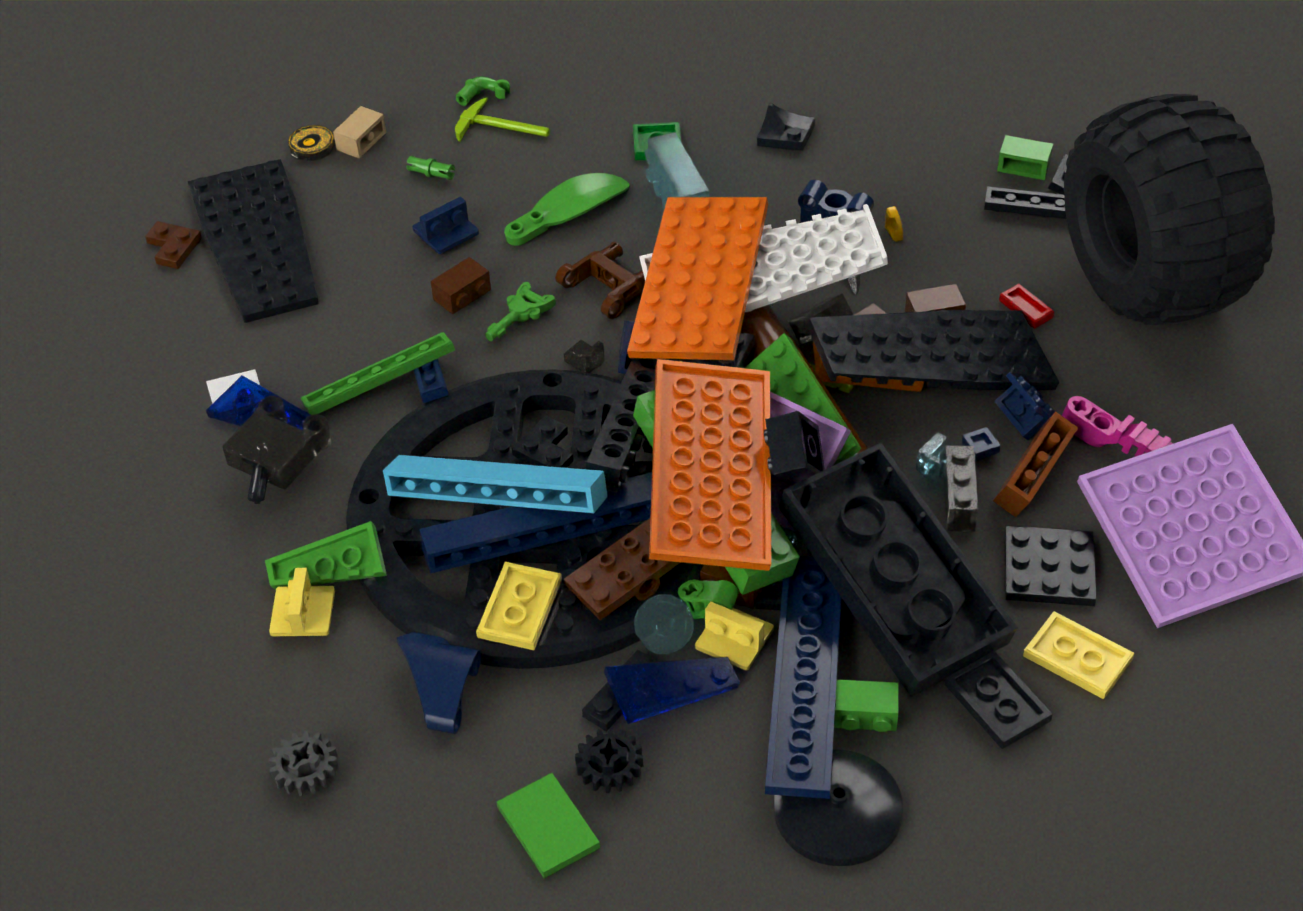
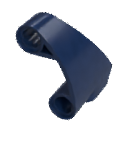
(439, 677)

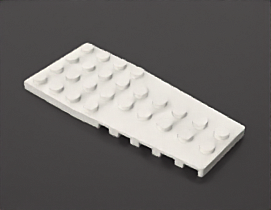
(810, 255)

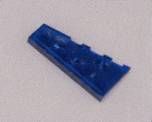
(243, 400)
(664, 686)

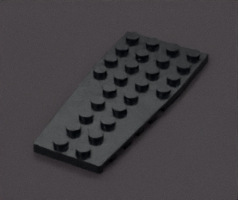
(256, 238)
(933, 346)

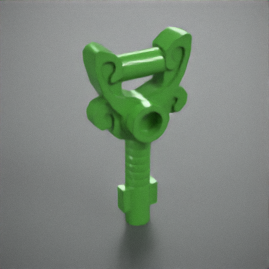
(521, 310)

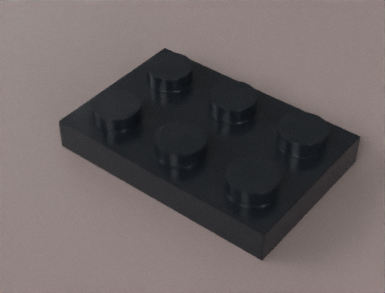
(998, 699)

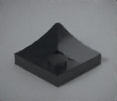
(785, 129)

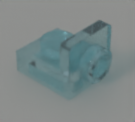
(931, 457)

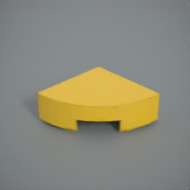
(893, 224)

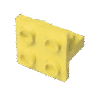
(302, 608)
(733, 635)

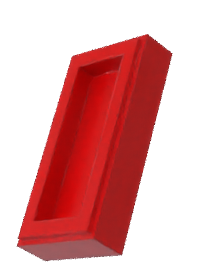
(1022, 300)

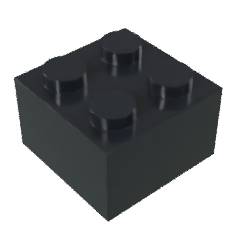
(793, 447)

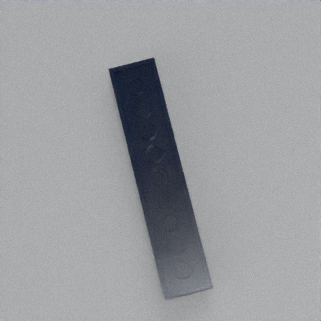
(804, 685)

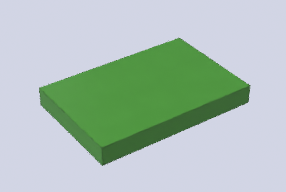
(548, 825)

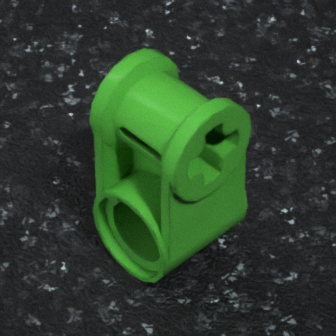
(718, 592)

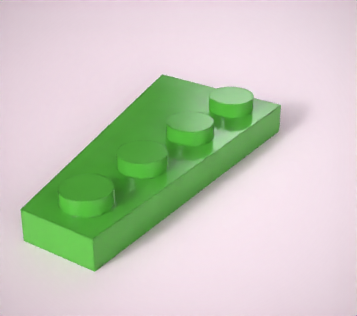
(336, 558)

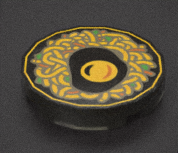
(311, 142)

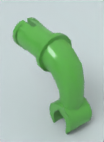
(475, 85)

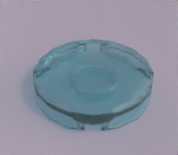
(664, 624)

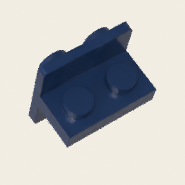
(446, 226)
(1024, 406)

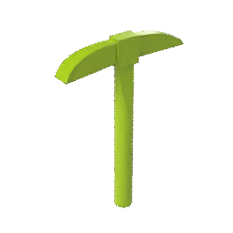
(470, 117)

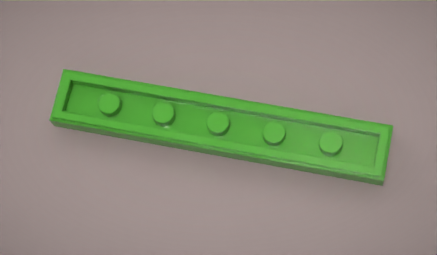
(377, 374)

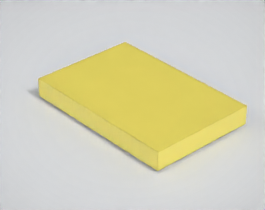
(519, 606)
(1078, 655)

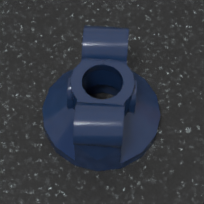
(819, 200)

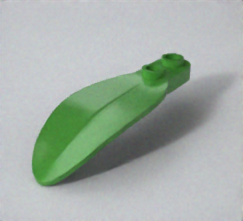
(565, 203)

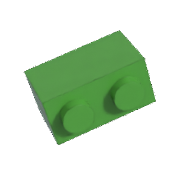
(1025, 157)
(866, 705)

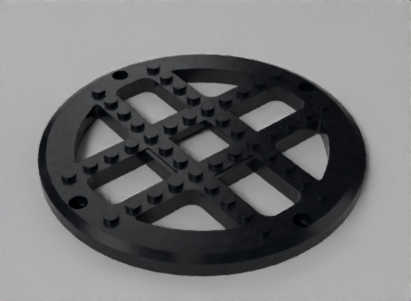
(569, 631)

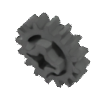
(303, 763)

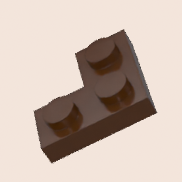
(175, 241)

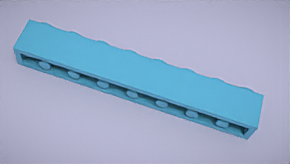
(496, 483)

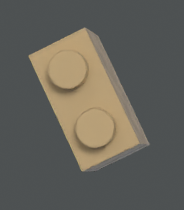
(359, 132)

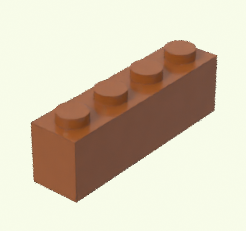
(1035, 464)

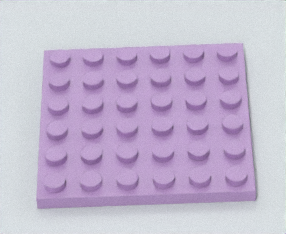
(1195, 524)

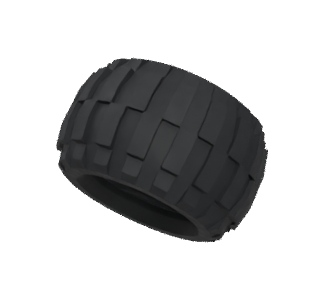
(1168, 208)

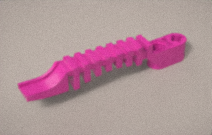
(1101, 428)

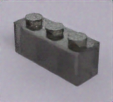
(960, 488)

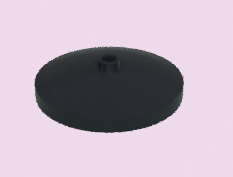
(853, 823)

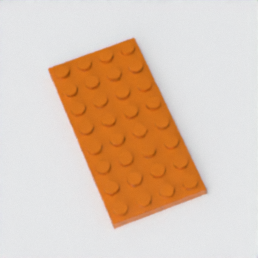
(699, 278)
(711, 466)

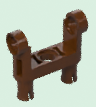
(601, 266)

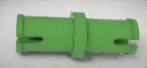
(430, 167)

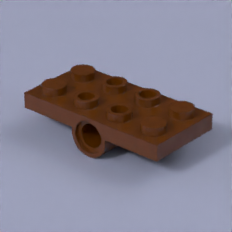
(619, 574)

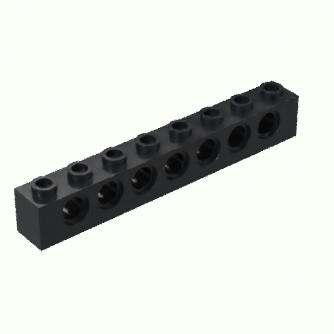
(620, 434)

